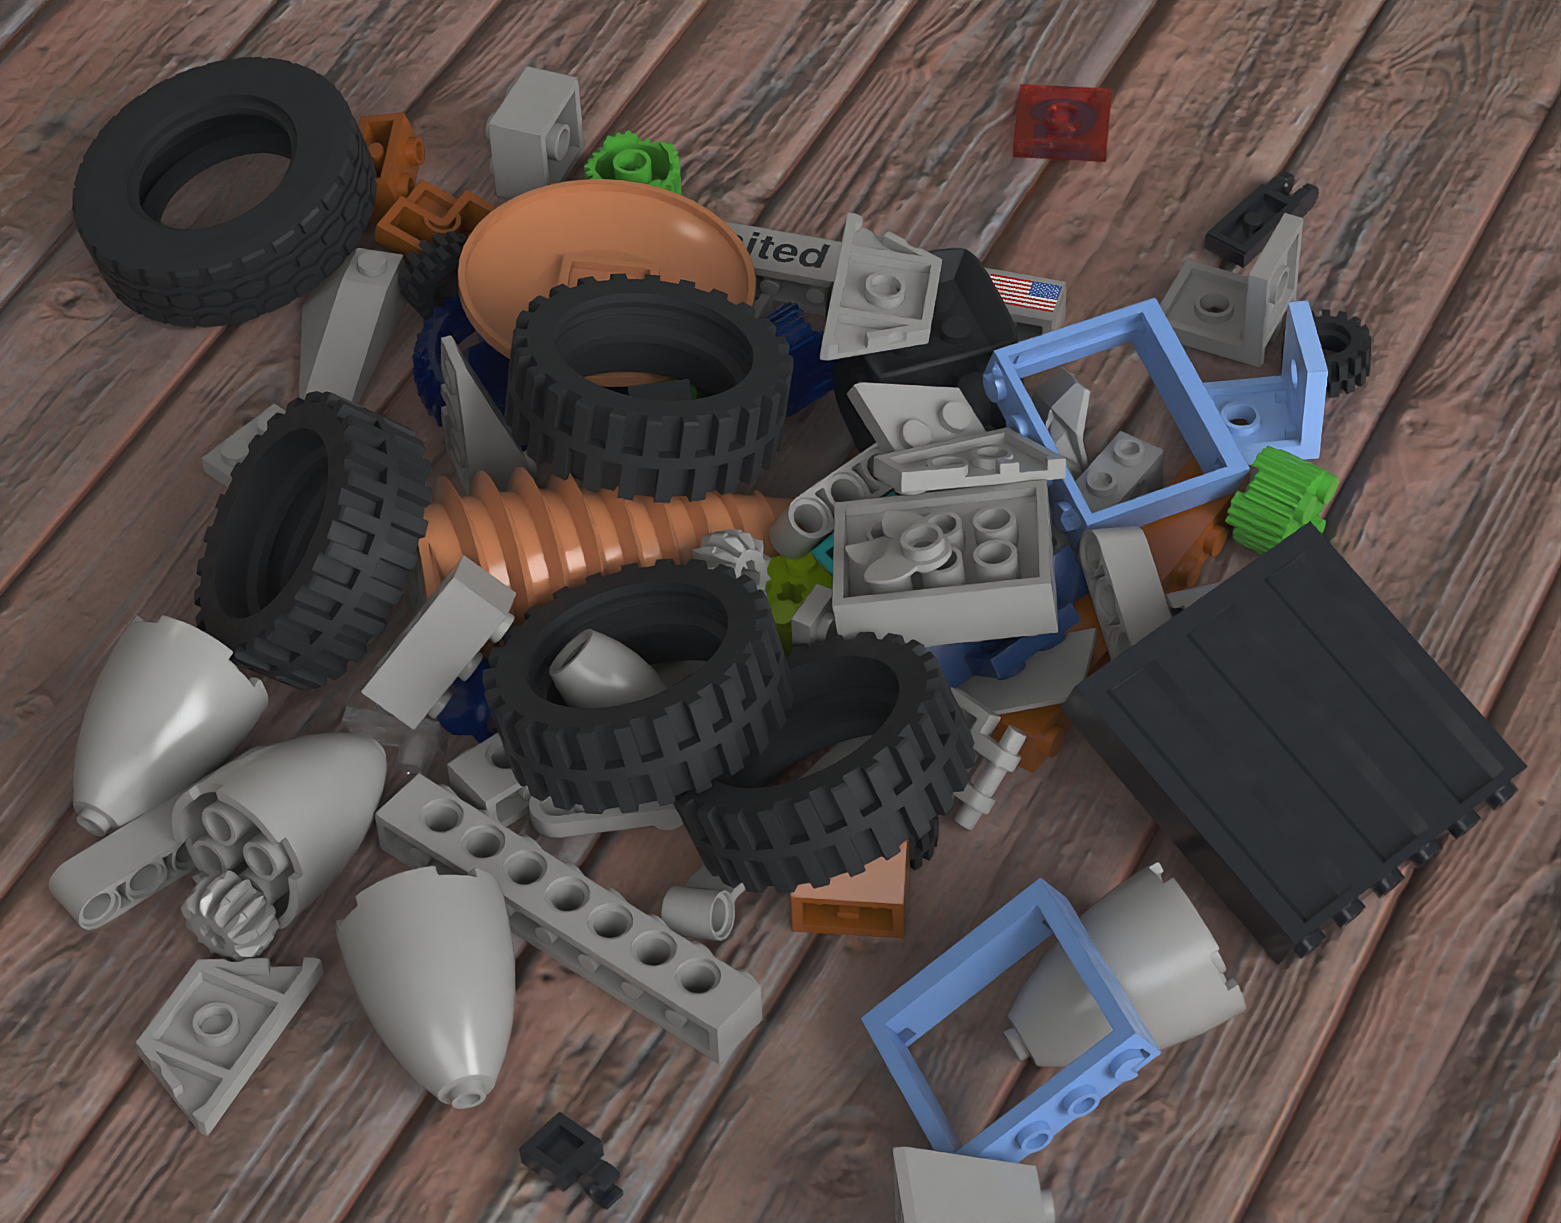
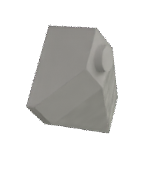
(350, 323)
(474, 425)

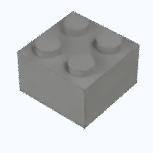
(535, 132)

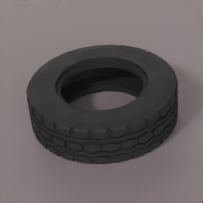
(253, 259)

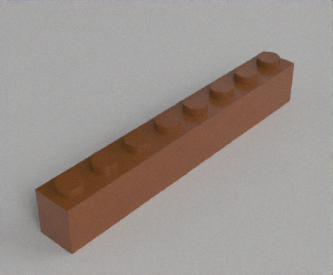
(1179, 550)

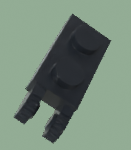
(1252, 222)

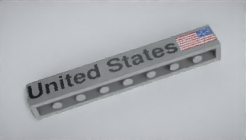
(803, 268)

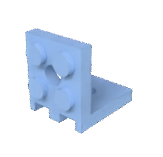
(1283, 408)

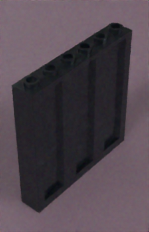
(1294, 742)

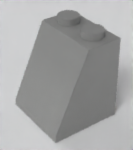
(966, 1189)

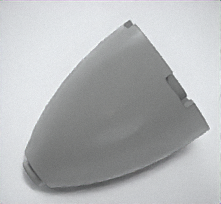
(158, 721)
(285, 816)
(1157, 955)
(436, 976)

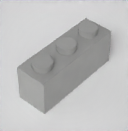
(441, 644)

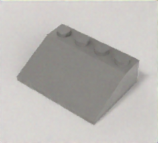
(988, 589)

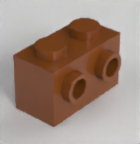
(395, 157)

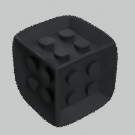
(964, 333)

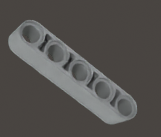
(816, 505)
(1123, 585)
(124, 867)

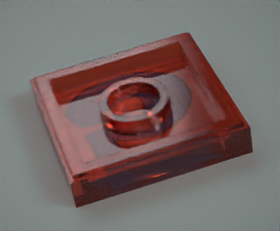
(1062, 123)

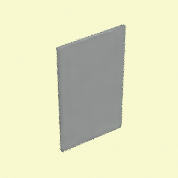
(1044, 680)

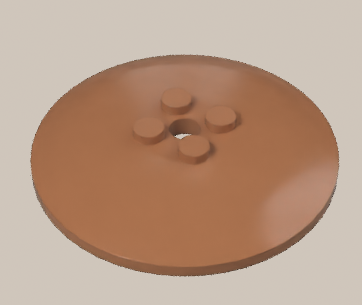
(594, 231)

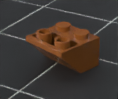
(857, 905)

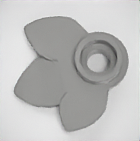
(906, 548)

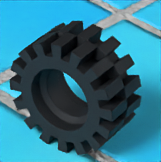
(428, 269)
(1354, 349)

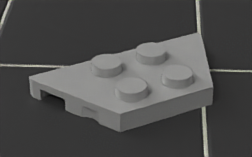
(879, 294)
(913, 415)
(221, 1029)

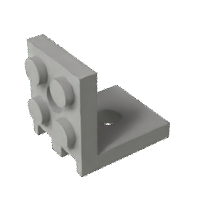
(1250, 304)

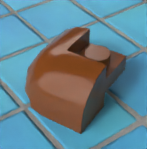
(427, 213)

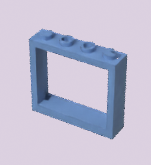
(1175, 380)
(967, 970)

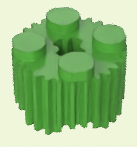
(636, 161)
(1279, 500)

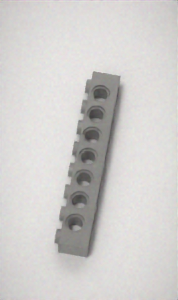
(577, 919)

